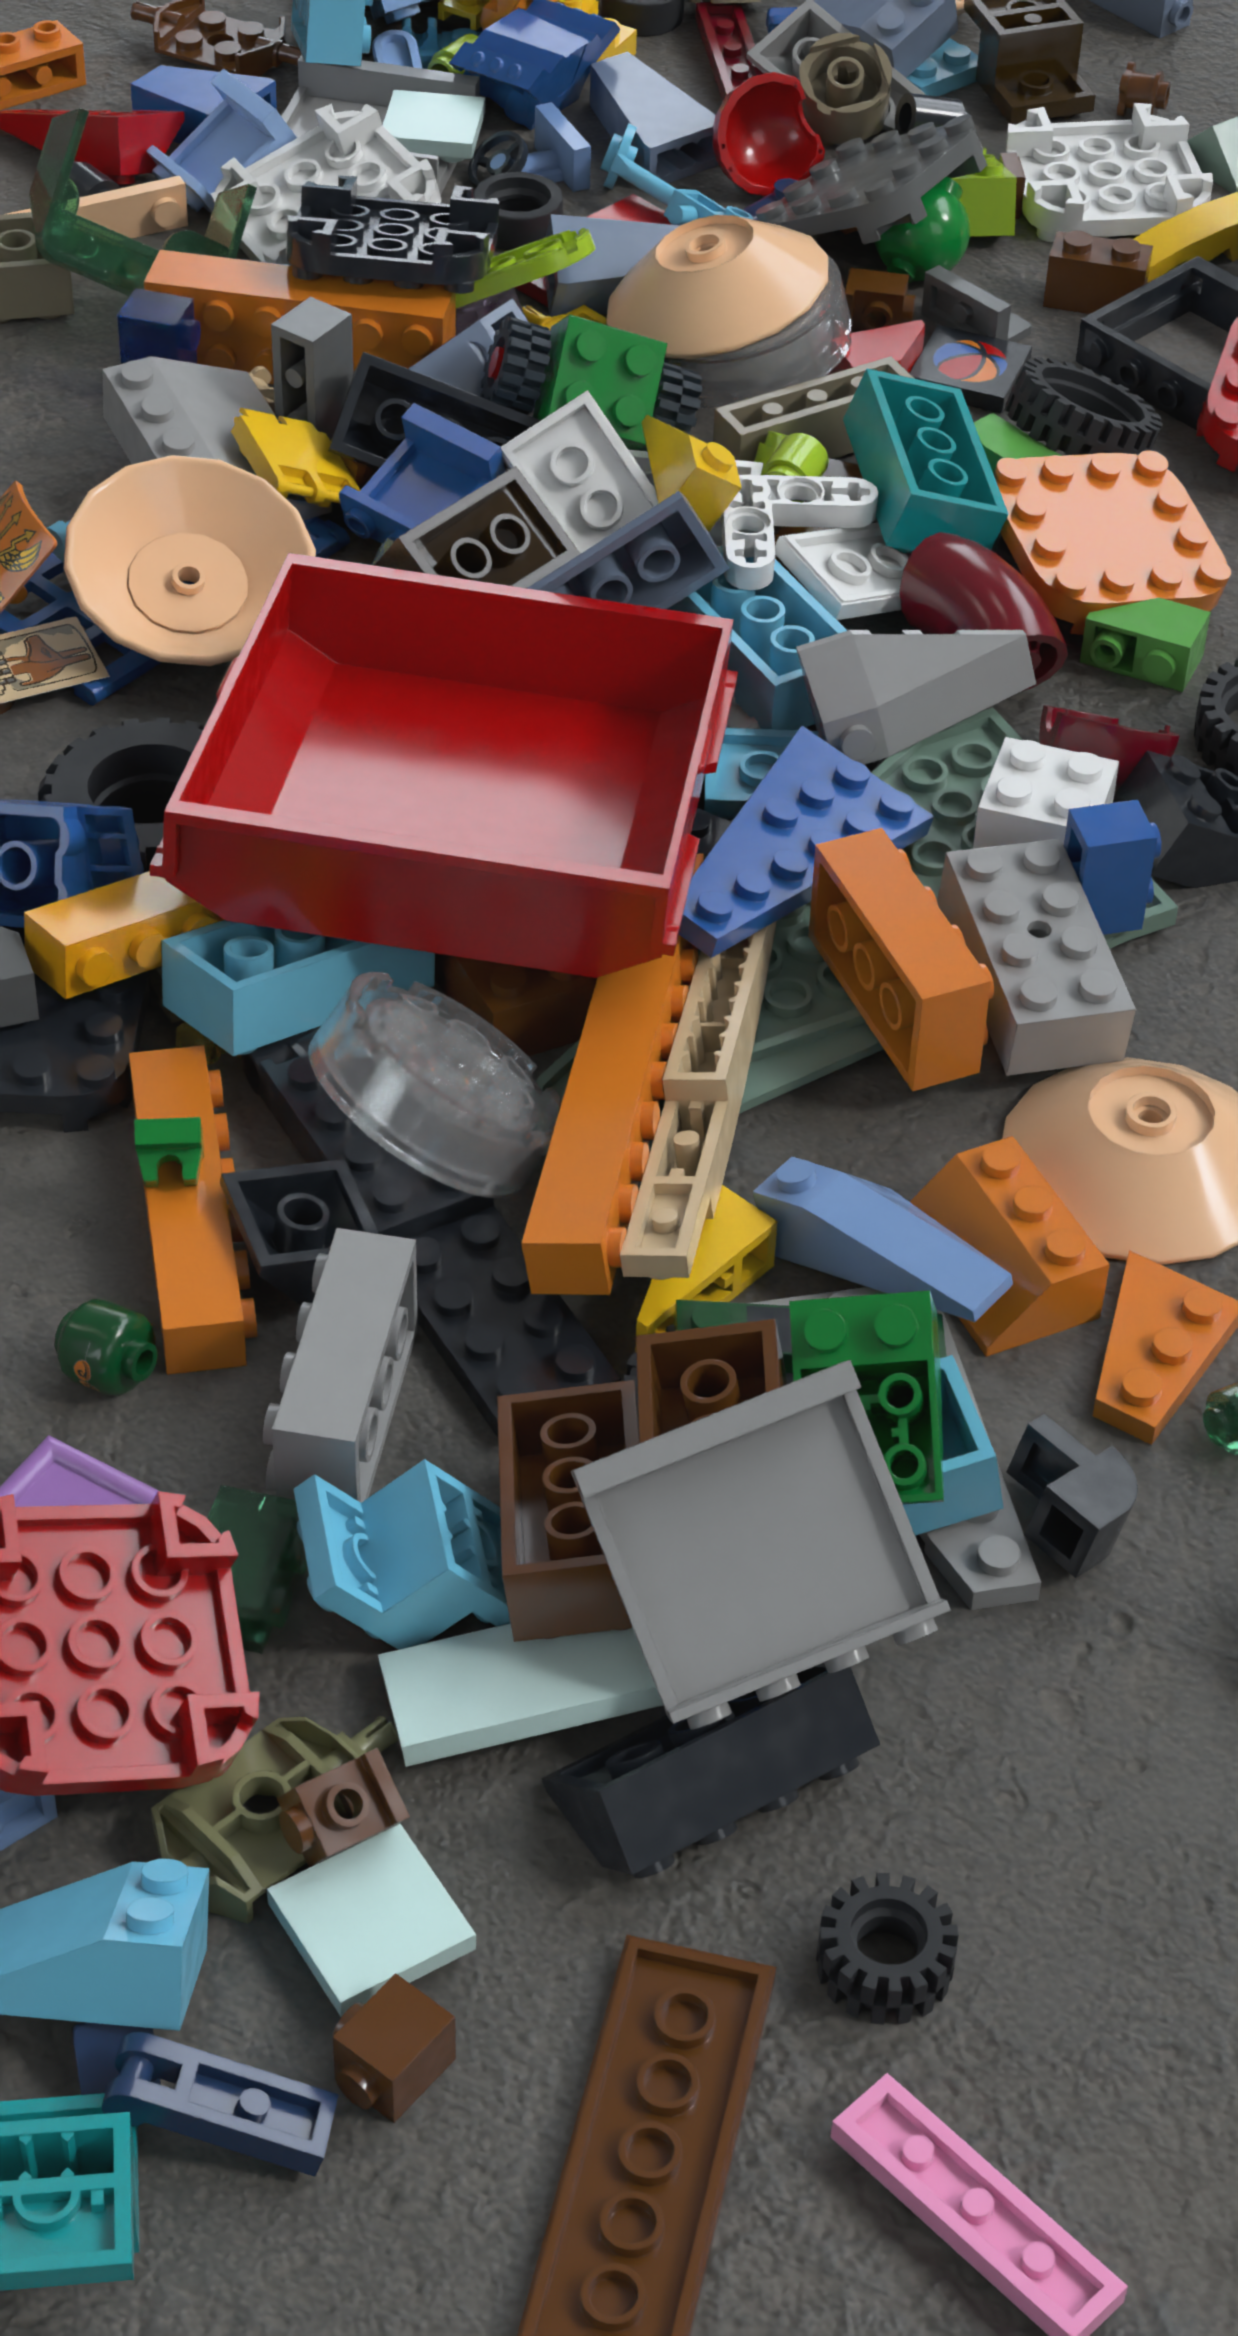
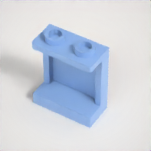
(238, 128)

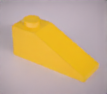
(695, 468)
(729, 1258)

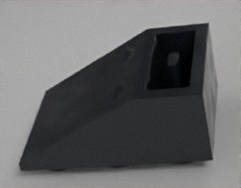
(1194, 817)

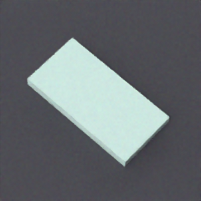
(497, 1691)

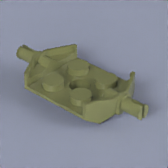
(247, 1849)

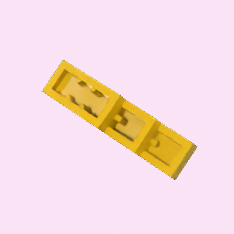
(1196, 232)

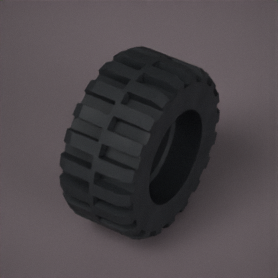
(125, 768)

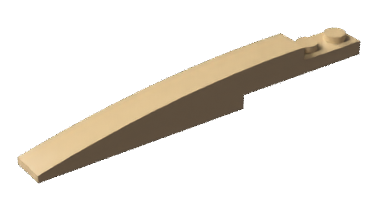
(700, 1110)

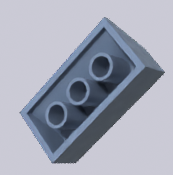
(644, 562)

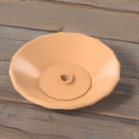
(719, 286)
(174, 525)
(1138, 1156)

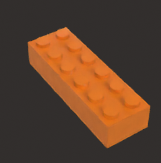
(244, 297)

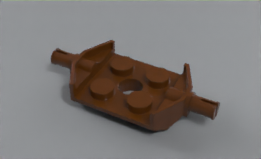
(214, 40)

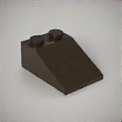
(488, 536)

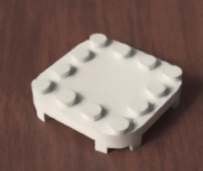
(340, 146)
(1106, 173)

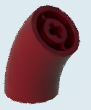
(967, 587)

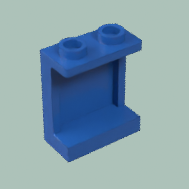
(421, 477)

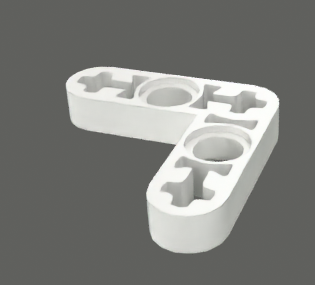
(830, 504)

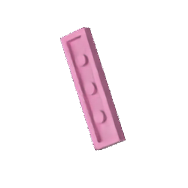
(978, 2211)

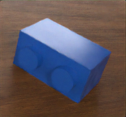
(1114, 859)

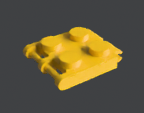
(292, 456)

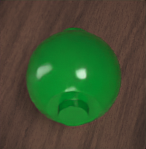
(934, 240)

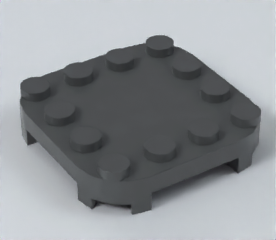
(878, 181)

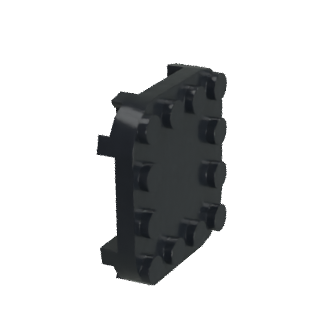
(392, 237)
(75, 1052)

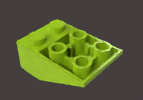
(990, 199)

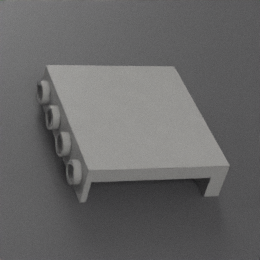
(370, 84)
(759, 1545)

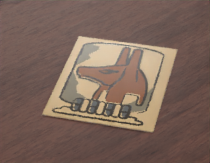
(47, 659)

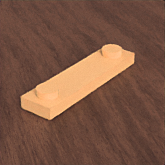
(137, 208)

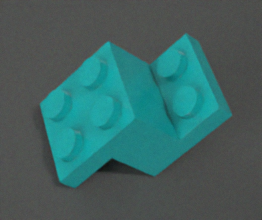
(67, 2193)

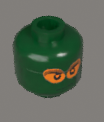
(106, 1347)

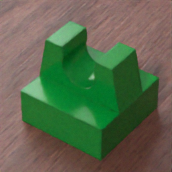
(167, 1141)

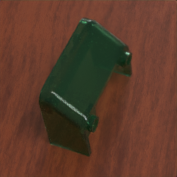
(101, 252)

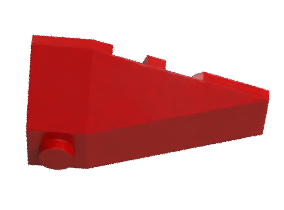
(110, 140)

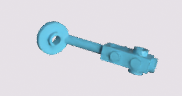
(681, 204)

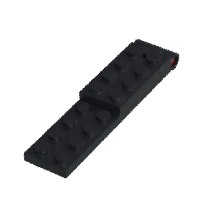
(468, 1259)

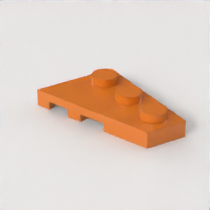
(1159, 1346)

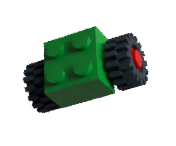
(579, 355)

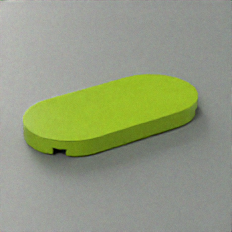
(530, 263)

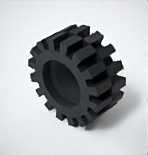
(885, 1985)

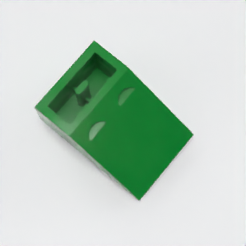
(899, 1372)

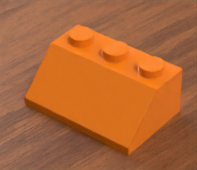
(1019, 1222)

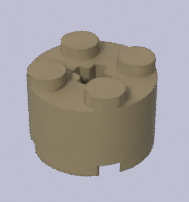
(845, 88)

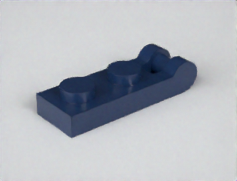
(221, 2102)

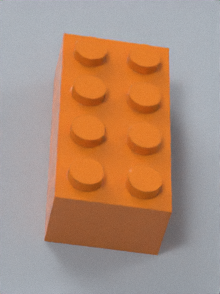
(899, 959)

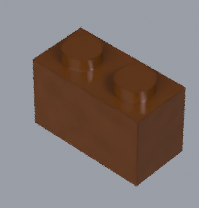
(1093, 271)

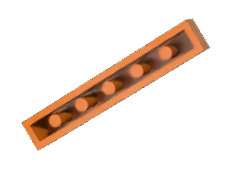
(193, 1225)

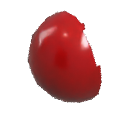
(764, 134)

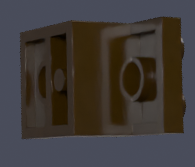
(1030, 57)

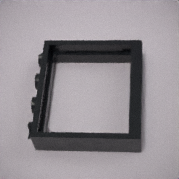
(1110, 335)

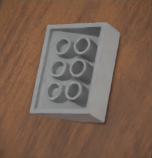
(183, 410)

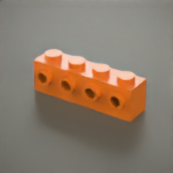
(39, 63)

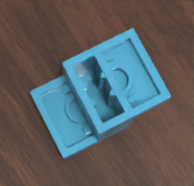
(404, 1556)

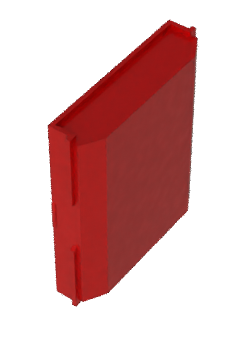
(455, 769)

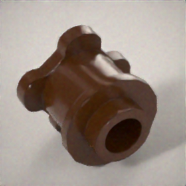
(1142, 88)

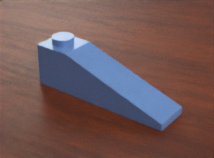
(875, 1239)

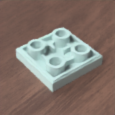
(436, 123)
(371, 1917)

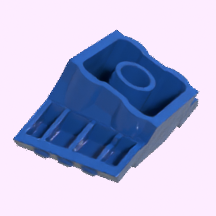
(536, 57)
(61, 852)

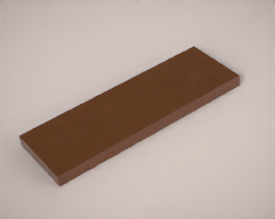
(651, 2146)

